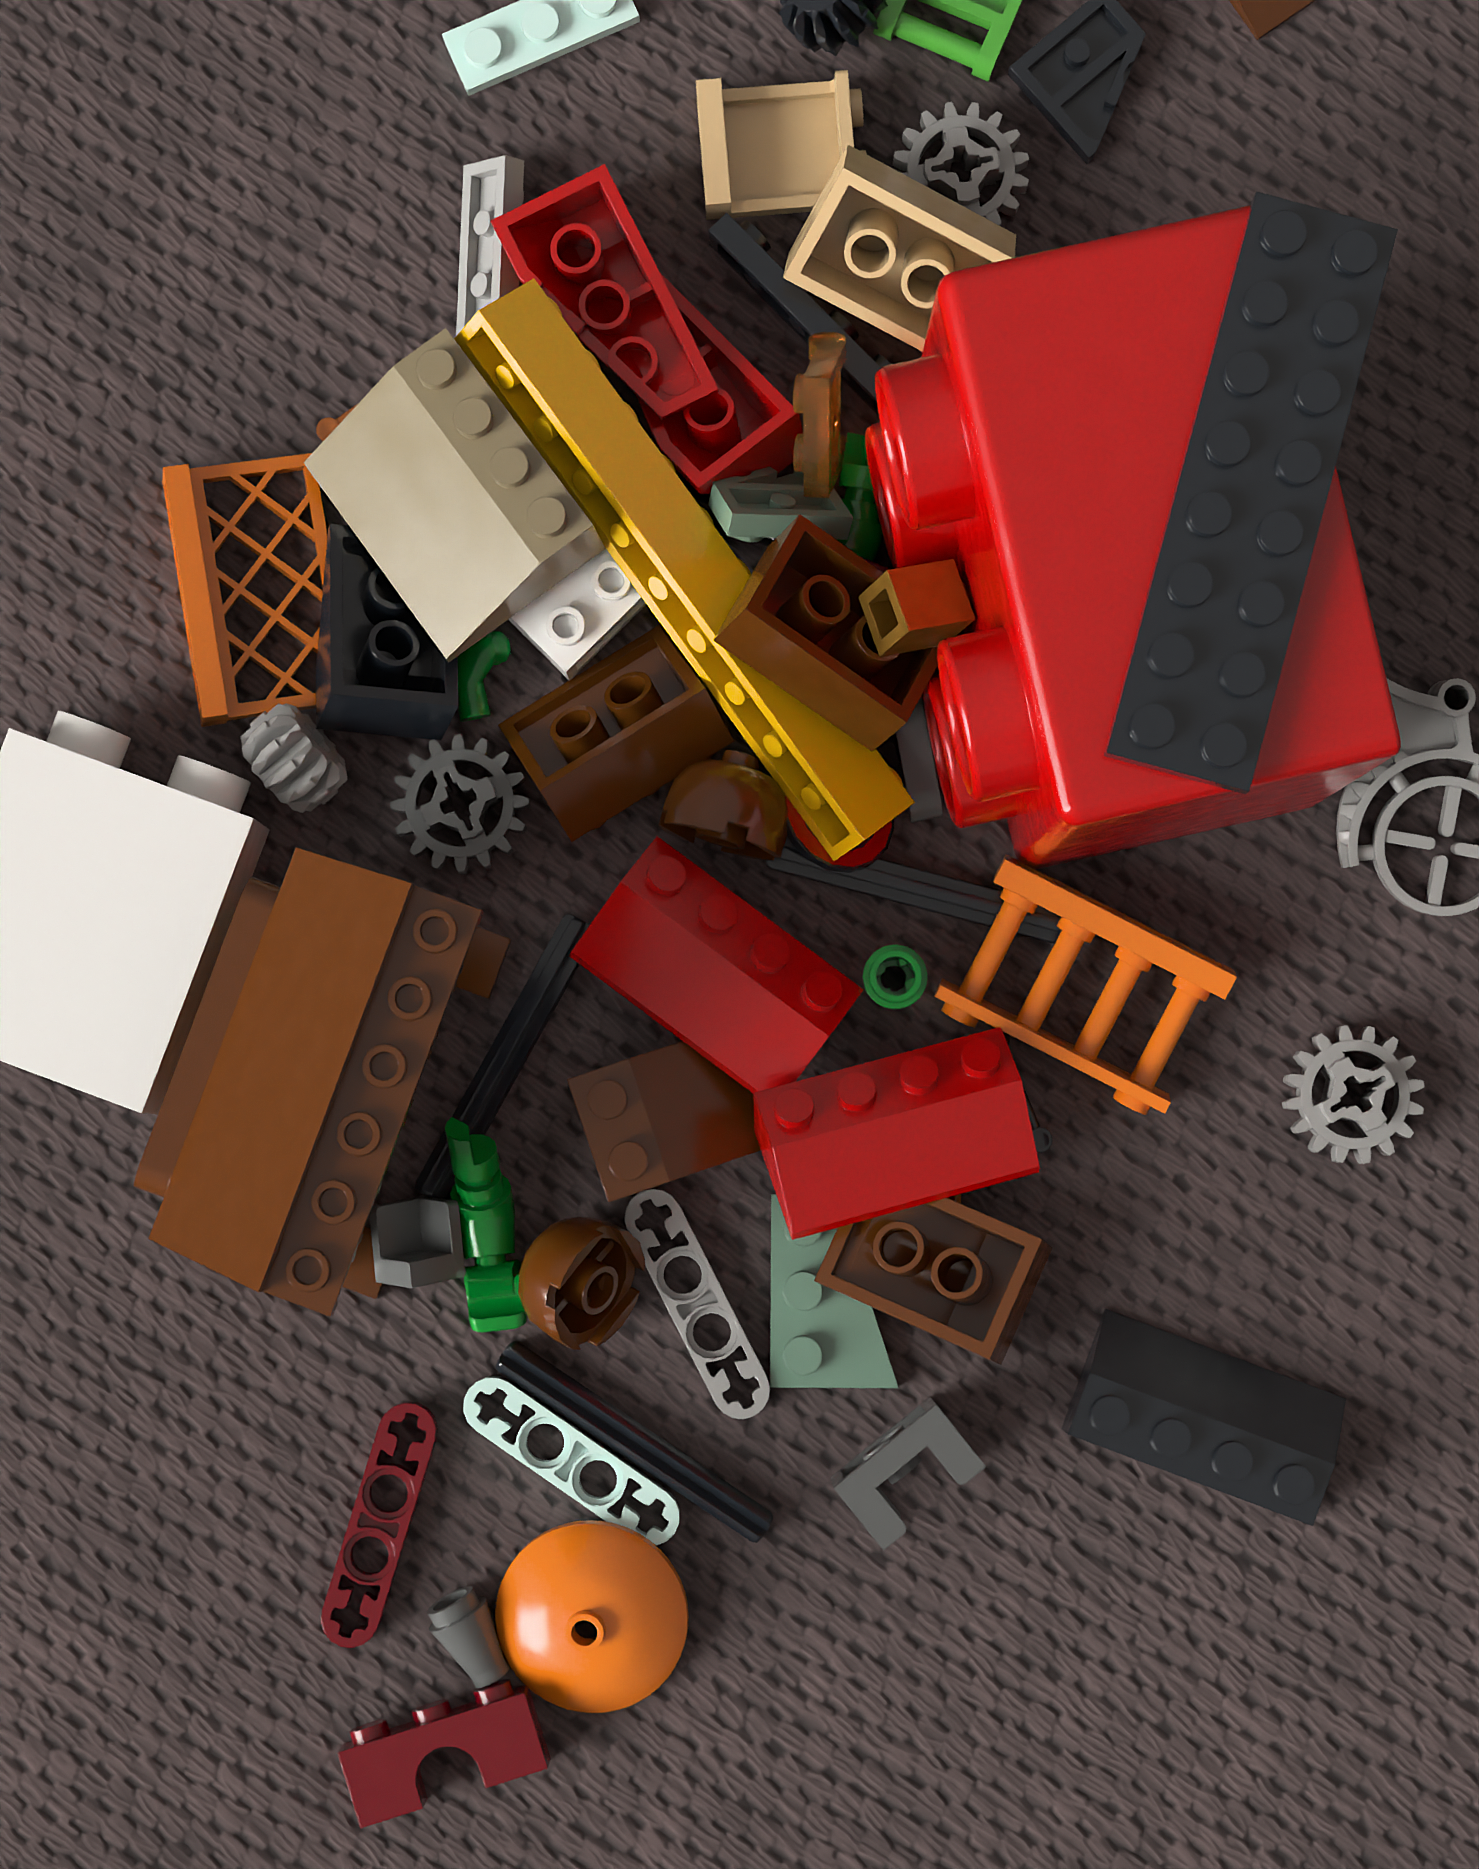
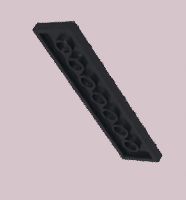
(1251, 493)

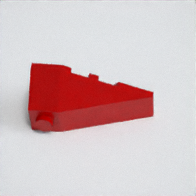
(608, 288)

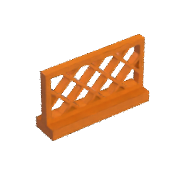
(200, 581)

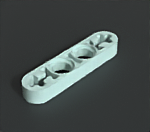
(577, 1452)

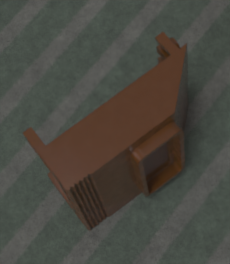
(307, 1074)

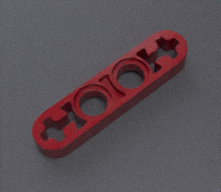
(385, 1525)

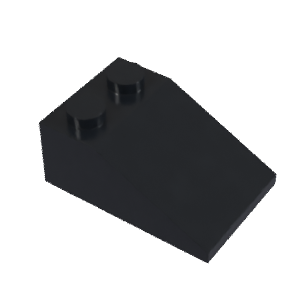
(374, 656)

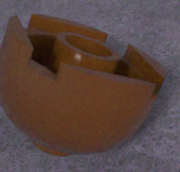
(728, 807)
(580, 1280)

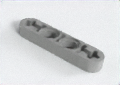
(704, 1299)

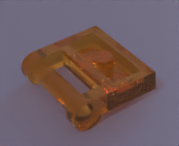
(818, 396)

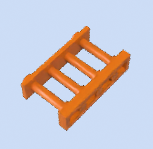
(1137, 952)

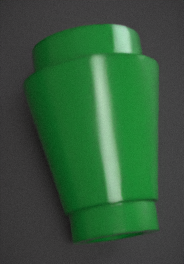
(908, 963)

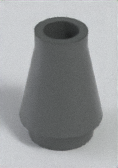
(468, 1633)

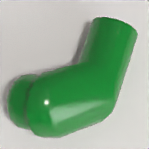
(473, 668)

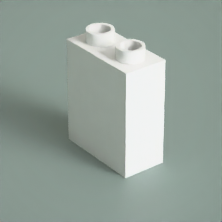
(111, 907)

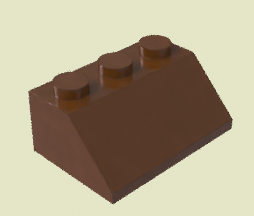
(616, 732)

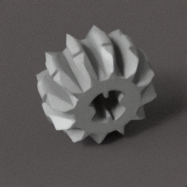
(293, 758)

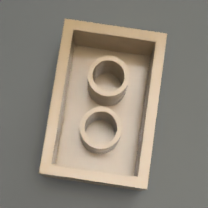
(886, 243)

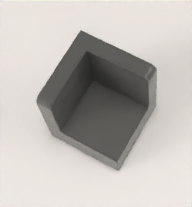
(417, 1241)

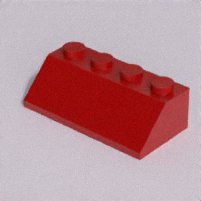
(714, 970)
(895, 1132)

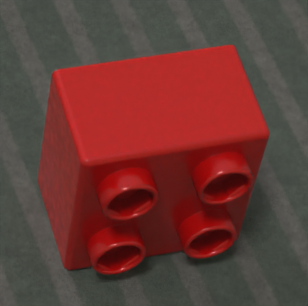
(1046, 465)

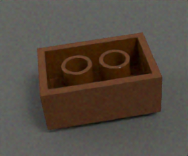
(811, 638)

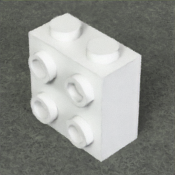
(580, 614)

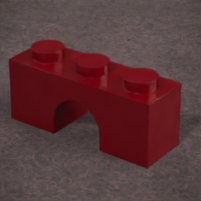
(495, 1729)

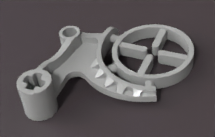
(1426, 733)

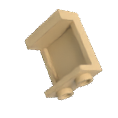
(773, 143)

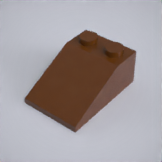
(662, 1118)
(940, 1272)

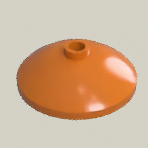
(600, 1577)

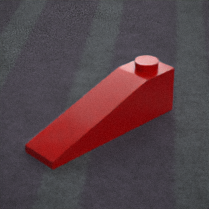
(733, 430)

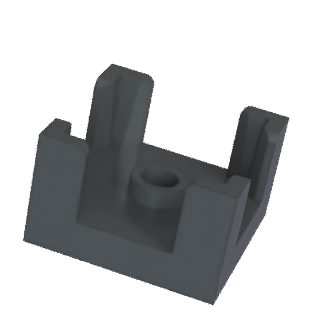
(894, 1457)

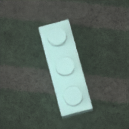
(530, 35)

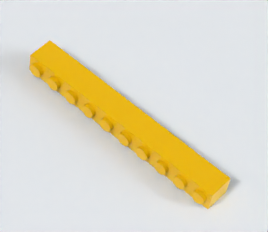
(670, 556)

